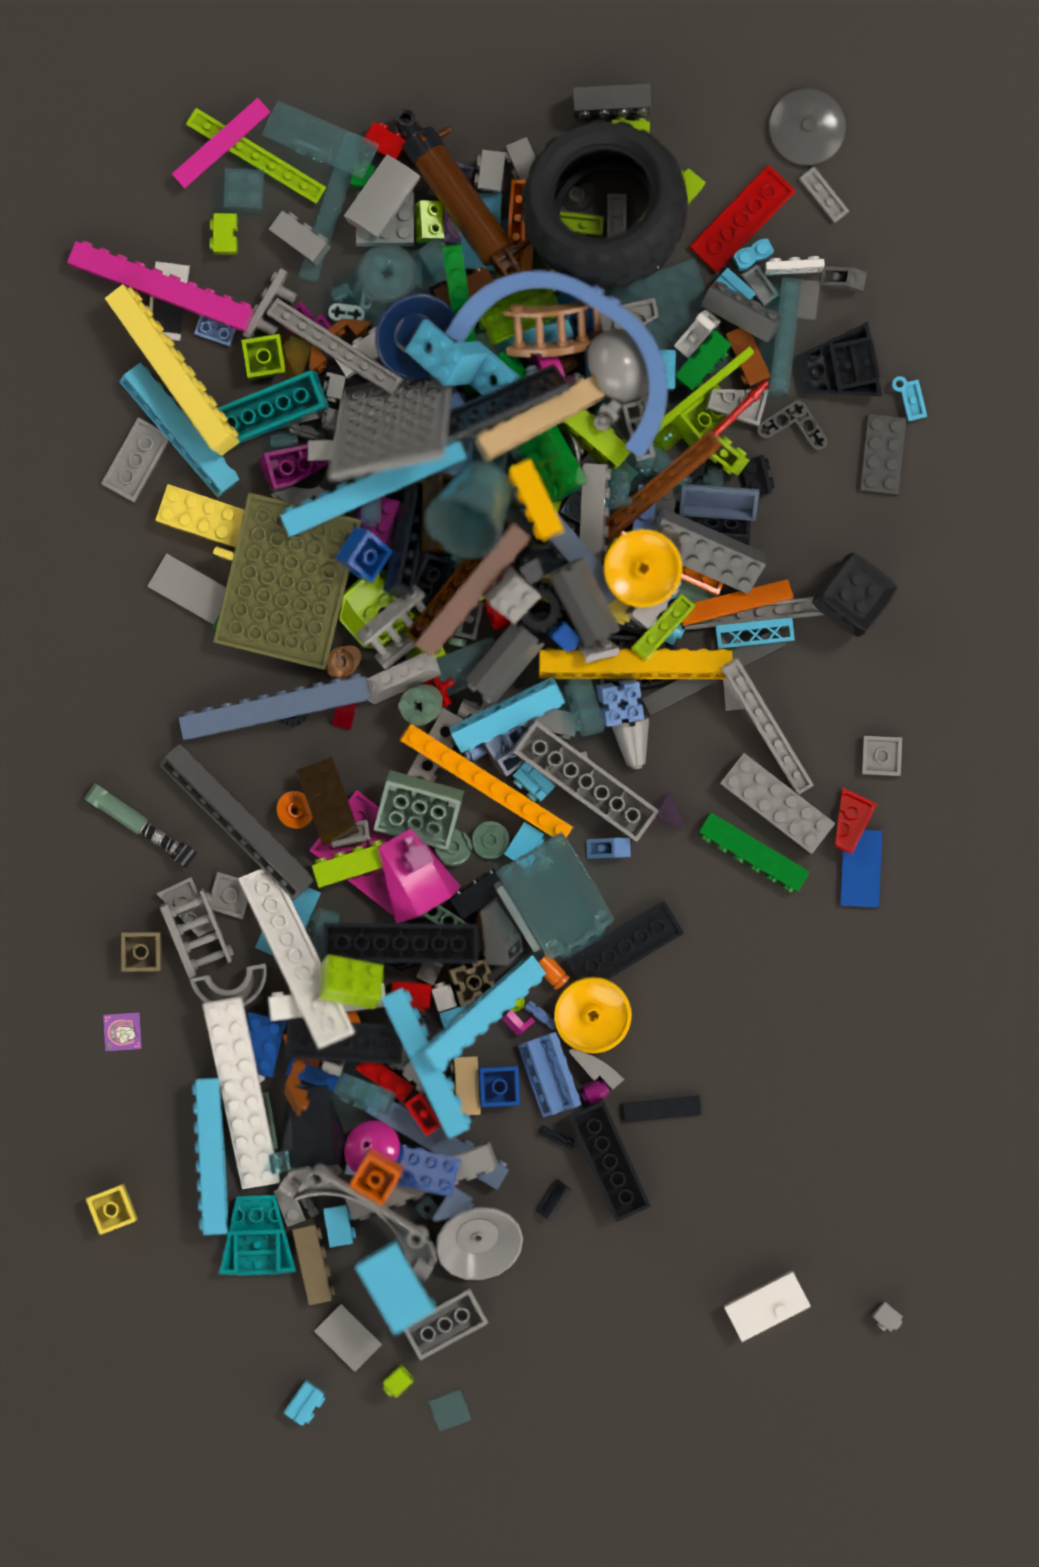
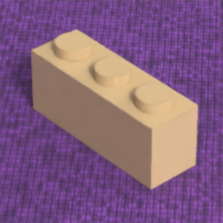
(467, 1083)

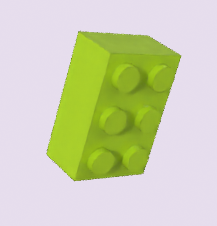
(350, 982)

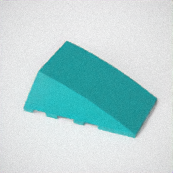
(256, 1239)

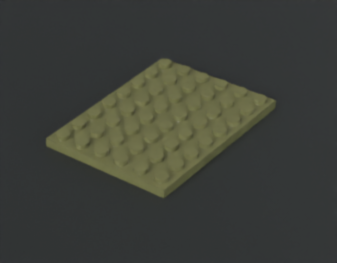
(284, 588)

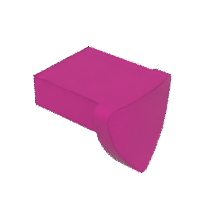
(516, 1023)

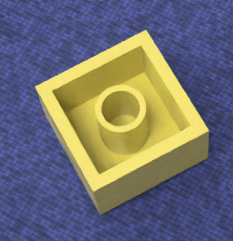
(111, 1209)

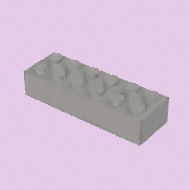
(777, 803)

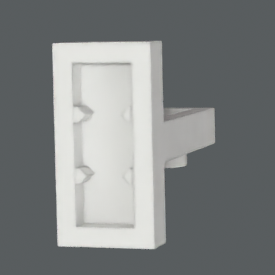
(697, 333)

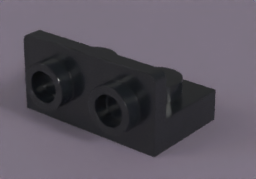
(757, 476)

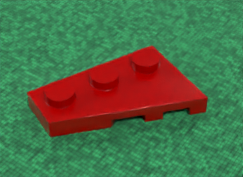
(852, 819)

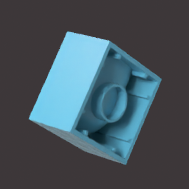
(395, 1286)

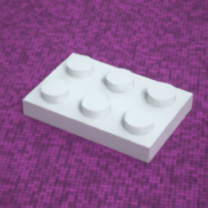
(794, 266)

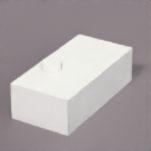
(767, 1305)

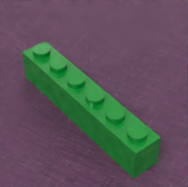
(754, 852)

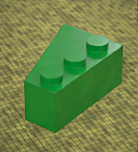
(703, 361)

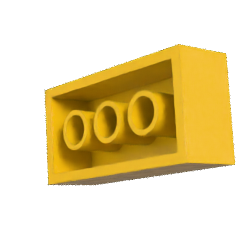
(536, 501)

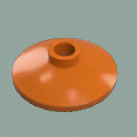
(297, 801)

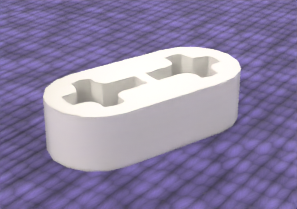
(345, 308)

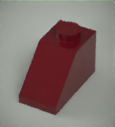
(344, 716)

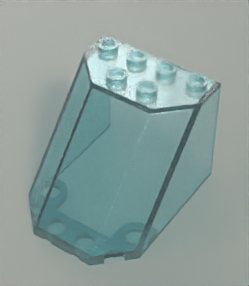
(557, 898)

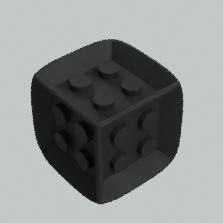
(855, 594)

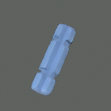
(540, 1014)

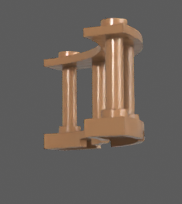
(562, 345)

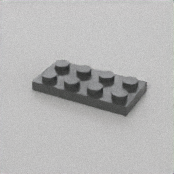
(883, 454)

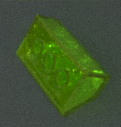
(502, 327)

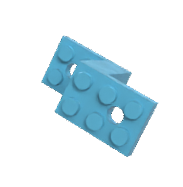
(458, 362)

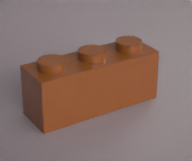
(753, 369)

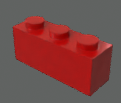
(386, 1079)

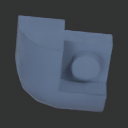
(500, 751)

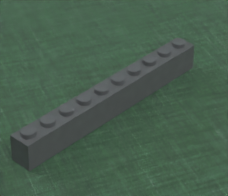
(236, 822)

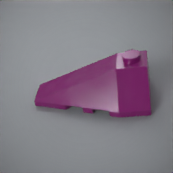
(288, 466)

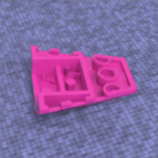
(418, 891)

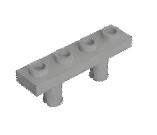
(268, 296)

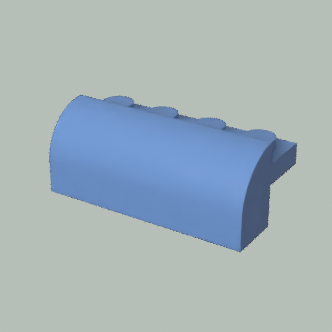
(549, 1074)

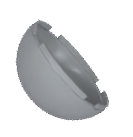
(619, 366)

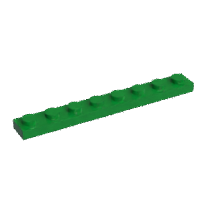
(457, 289)

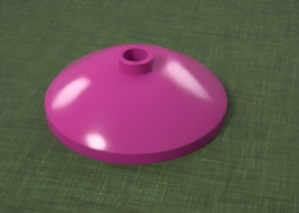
(378, 1134)

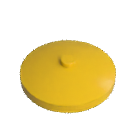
(643, 568)
(592, 1015)

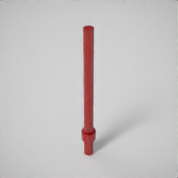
(753, 396)

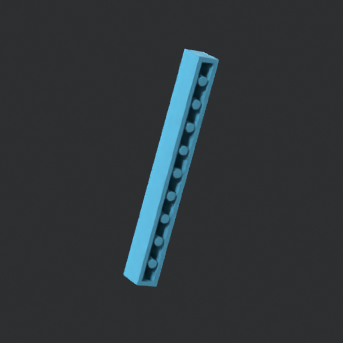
(364, 490)

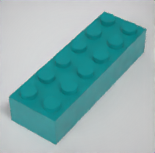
(276, 406)

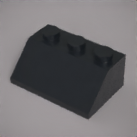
(535, 560)

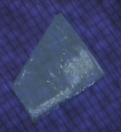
(619, 489)

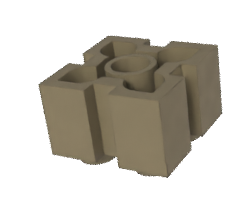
(461, 975)

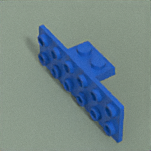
(424, 1170)

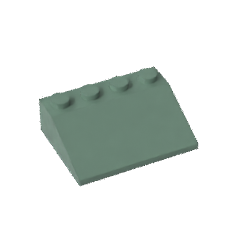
(419, 805)

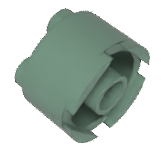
(413, 711)

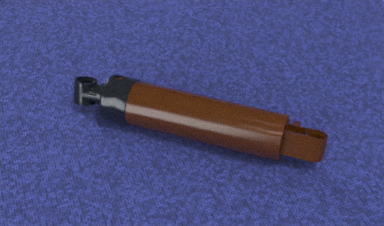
(458, 195)

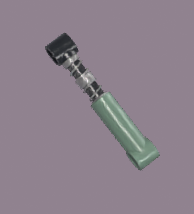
(138, 824)

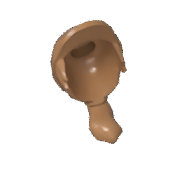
(343, 661)

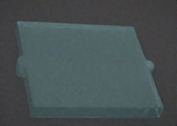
(450, 1410)

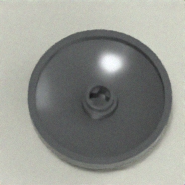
(807, 127)

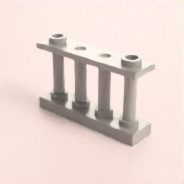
(401, 643)
(177, 930)

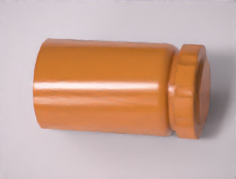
(554, 973)

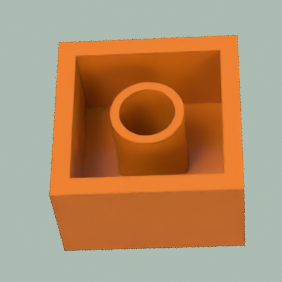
(376, 1176)

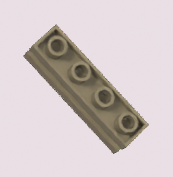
(312, 1264)

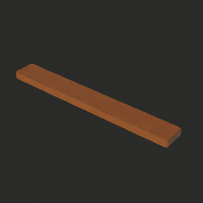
(663, 483)

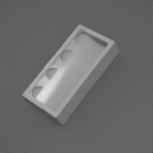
(382, 196)

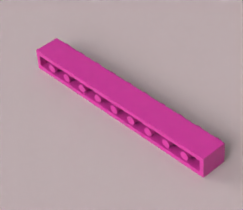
(160, 286)

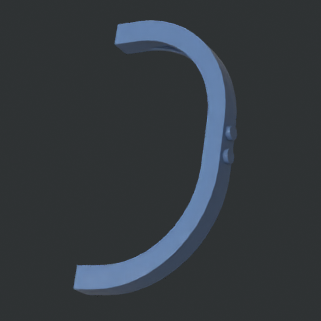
(658, 382)

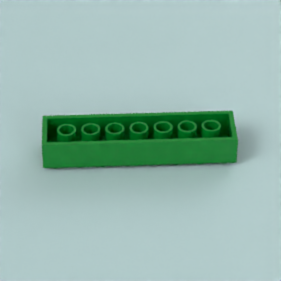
(548, 452)

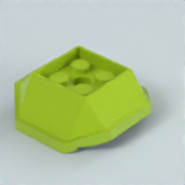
(362, 604)

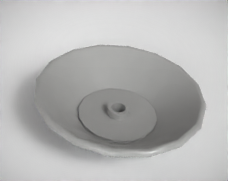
(483, 1255)

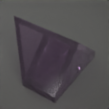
(669, 813)

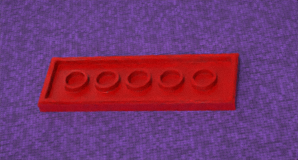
(742, 219)

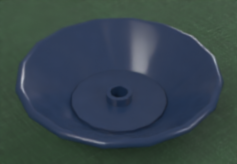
(396, 330)

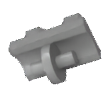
(607, 416)

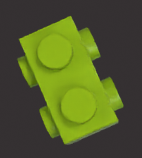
(429, 221)
(731, 458)

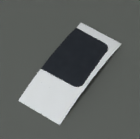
(169, 315)

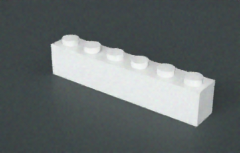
(285, 1006)

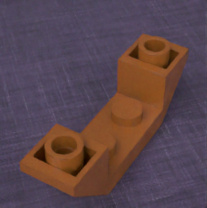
(357, 329)
(297, 1096)

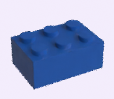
(266, 1041)

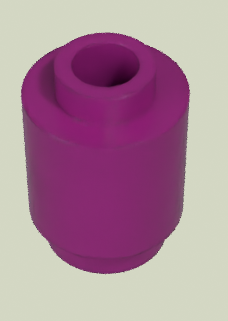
(595, 1092)

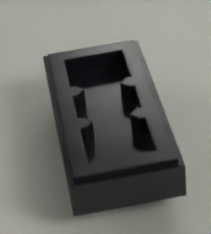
(554, 1200)

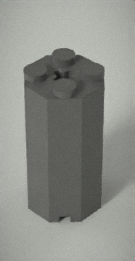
(584, 602)
(503, 662)

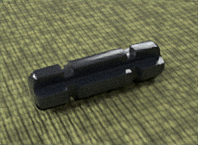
(556, 1137)

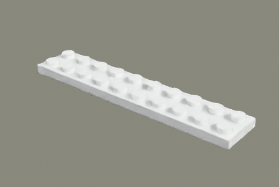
(295, 957)
(241, 1091)

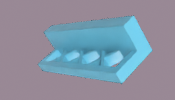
(754, 626)

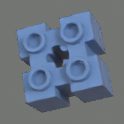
(611, 696)

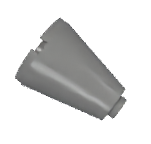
(632, 741)

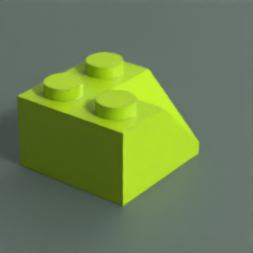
(263, 356)

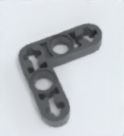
(799, 420)

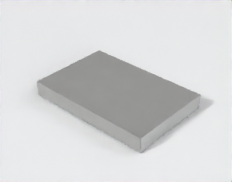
(347, 1337)

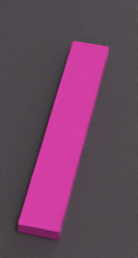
(221, 143)

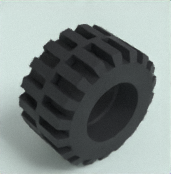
(550, 621)

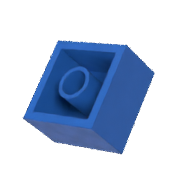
(363, 554)
(499, 1086)

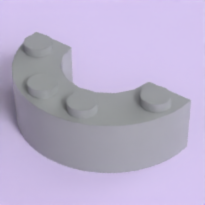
(249, 989)

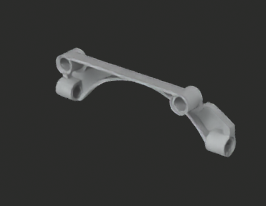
(305, 1182)

